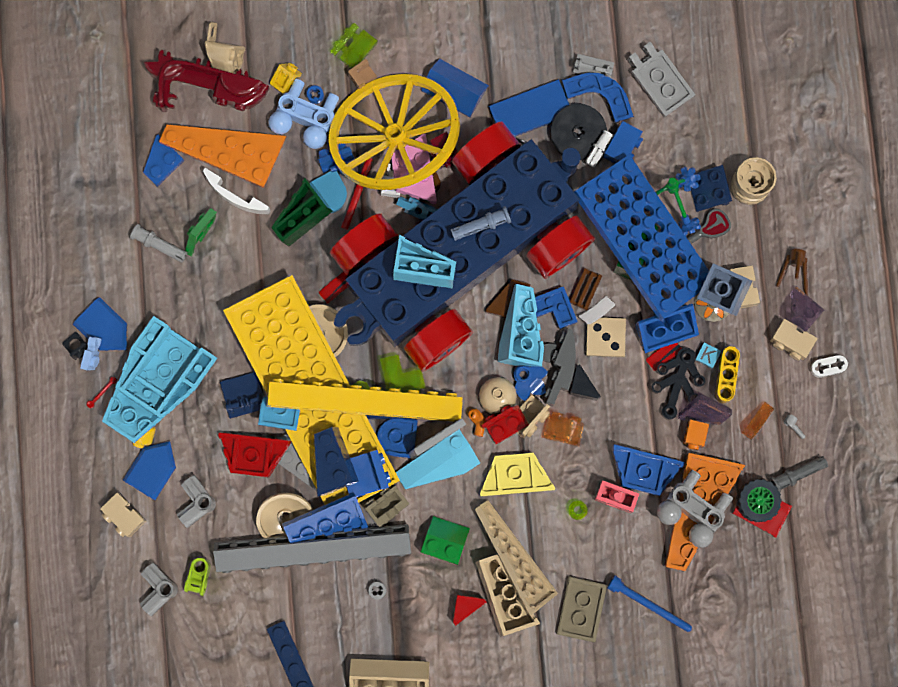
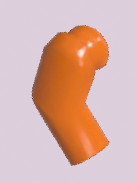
(478, 419)

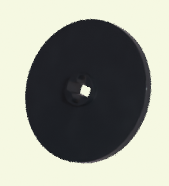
(571, 119)

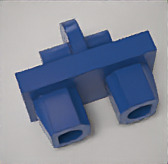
(327, 162)

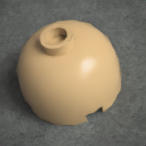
(497, 394)

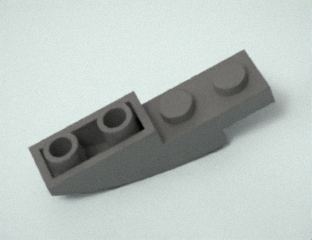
(565, 362)

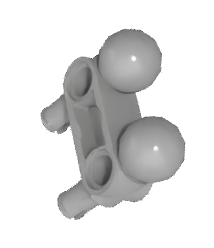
(696, 509)

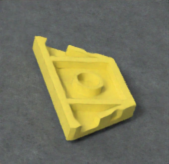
(516, 475)

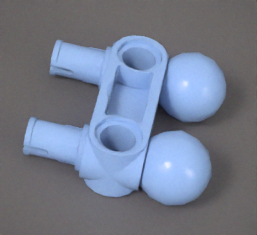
(304, 114)

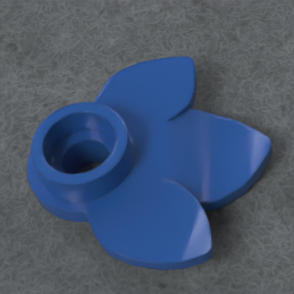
(532, 383)

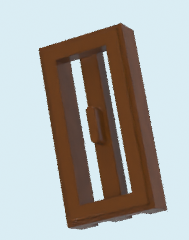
(579, 304)

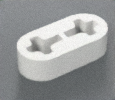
(828, 362)

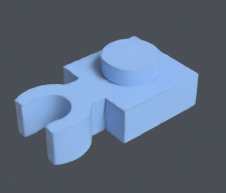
(90, 357)

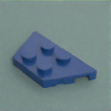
(644, 470)

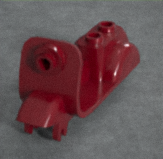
(228, 87)

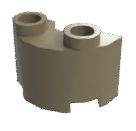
(386, 506)

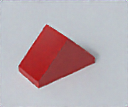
(466, 606)

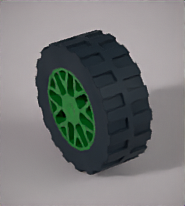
(758, 500)

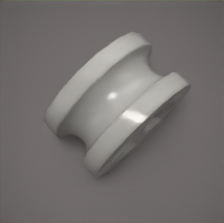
(377, 584)

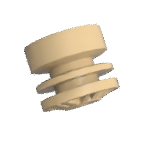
(762, 177)

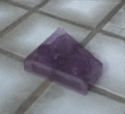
(803, 309)
(706, 410)

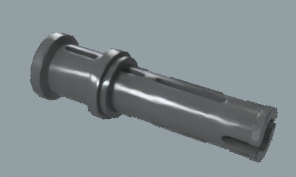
(790, 477)

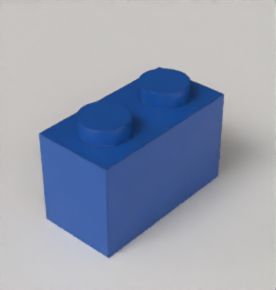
(623, 143)

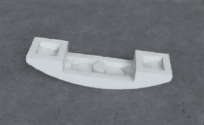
(254, 206)

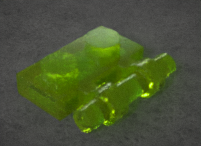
(358, 48)

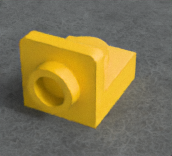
(285, 77)

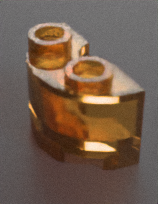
(563, 429)

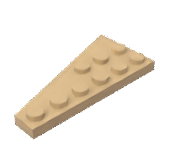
(525, 574)

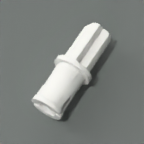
(599, 148)

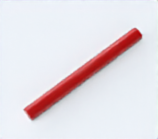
(356, 195)

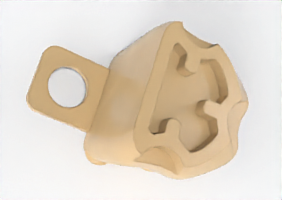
(223, 55)

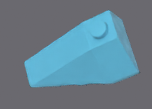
(521, 336)
(444, 460)

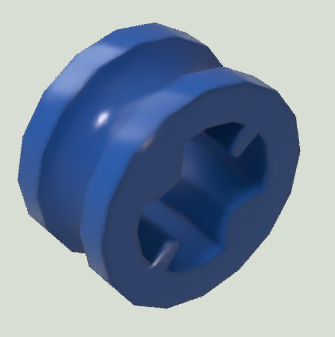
(315, 100)

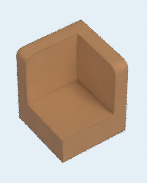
(362, 74)

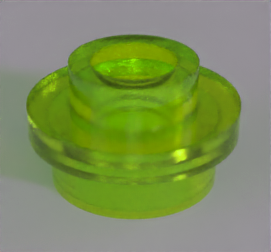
(584, 510)

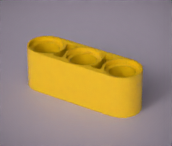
(732, 366)

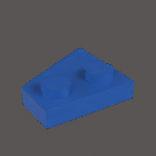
(161, 162)

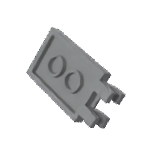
(660, 80)

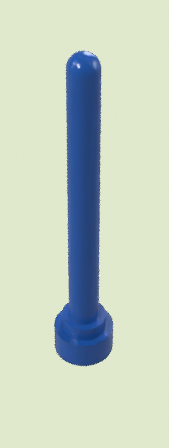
(617, 585)

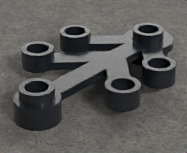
(679, 380)

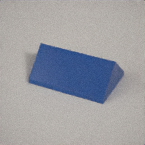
(462, 87)
(672, 329)

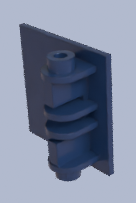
(712, 189)
(242, 395)

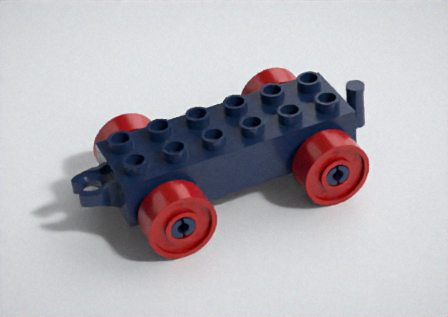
(498, 177)

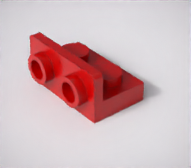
(505, 424)

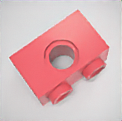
(617, 497)

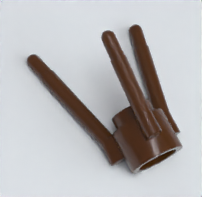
(797, 260)

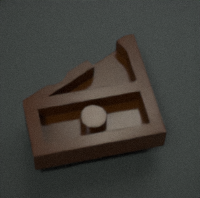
(500, 305)

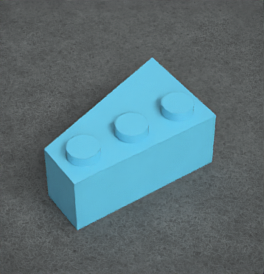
(422, 266)

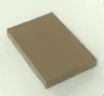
(581, 609)

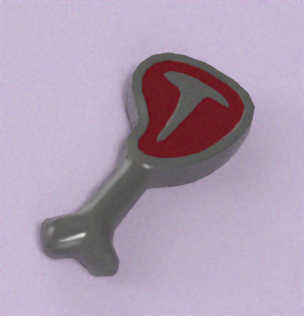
(715, 226)

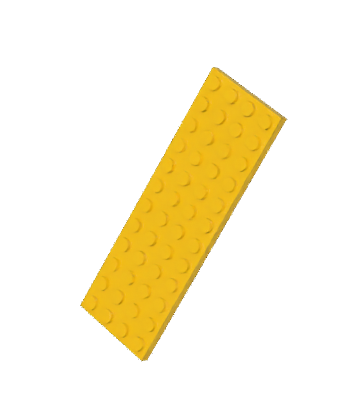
(289, 345)

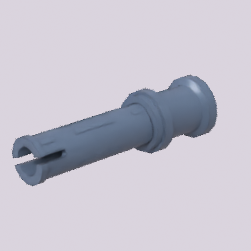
(490, 221)

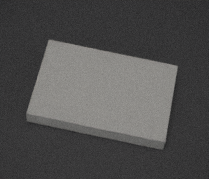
(437, 438)

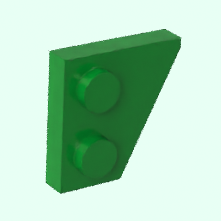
(198, 232)

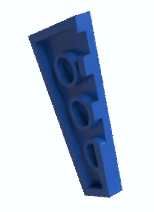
(333, 517)

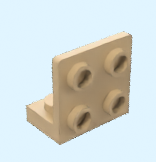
(534, 412)

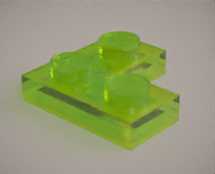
(397, 379)

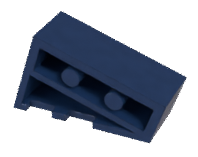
(333, 462)

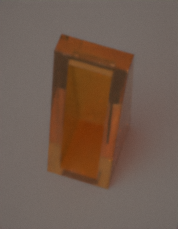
(758, 420)

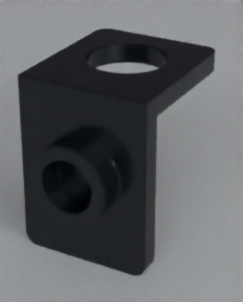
(78, 352)

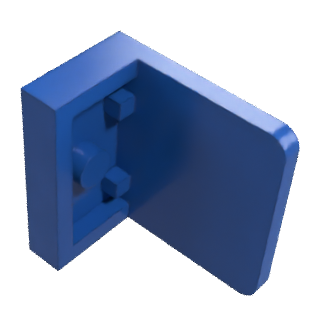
(369, 473)

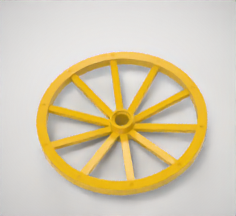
(395, 135)

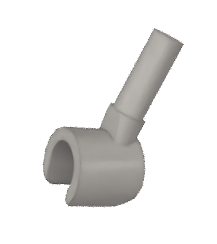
(790, 422)

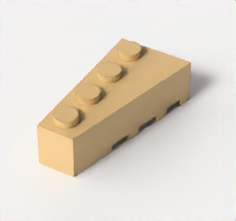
(503, 597)

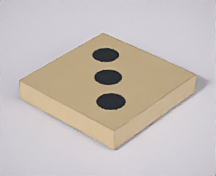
(606, 337)

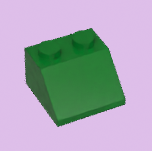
(445, 540)

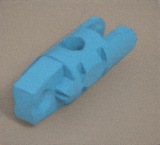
(411, 207)

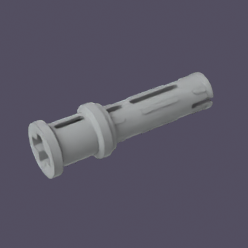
(150, 239)

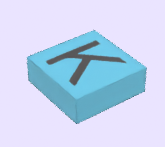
(708, 355)

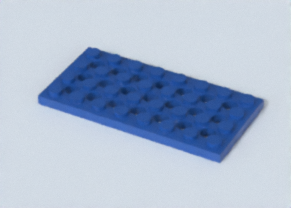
(632, 233)

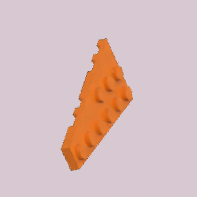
(235, 152)
(716, 478)

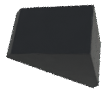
(583, 386)

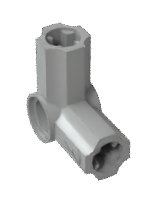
(197, 493)
(157, 598)

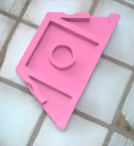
(418, 158)

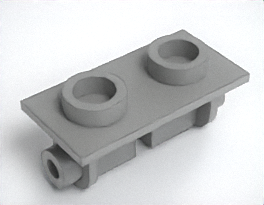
(588, 64)

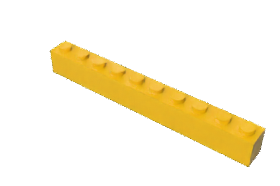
(364, 402)

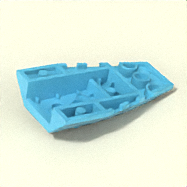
(155, 379)

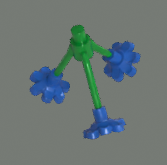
(687, 180)

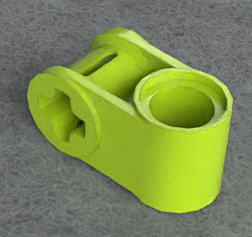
(198, 578)

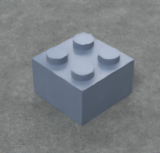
(724, 289)

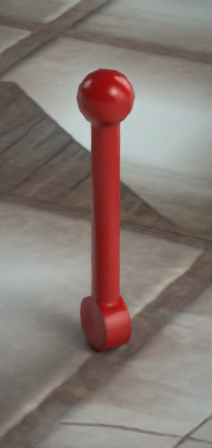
(90, 404)

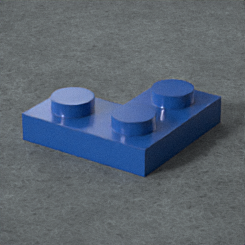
(558, 303)

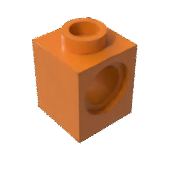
(695, 434)

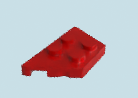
(252, 454)

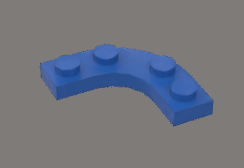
(601, 85)

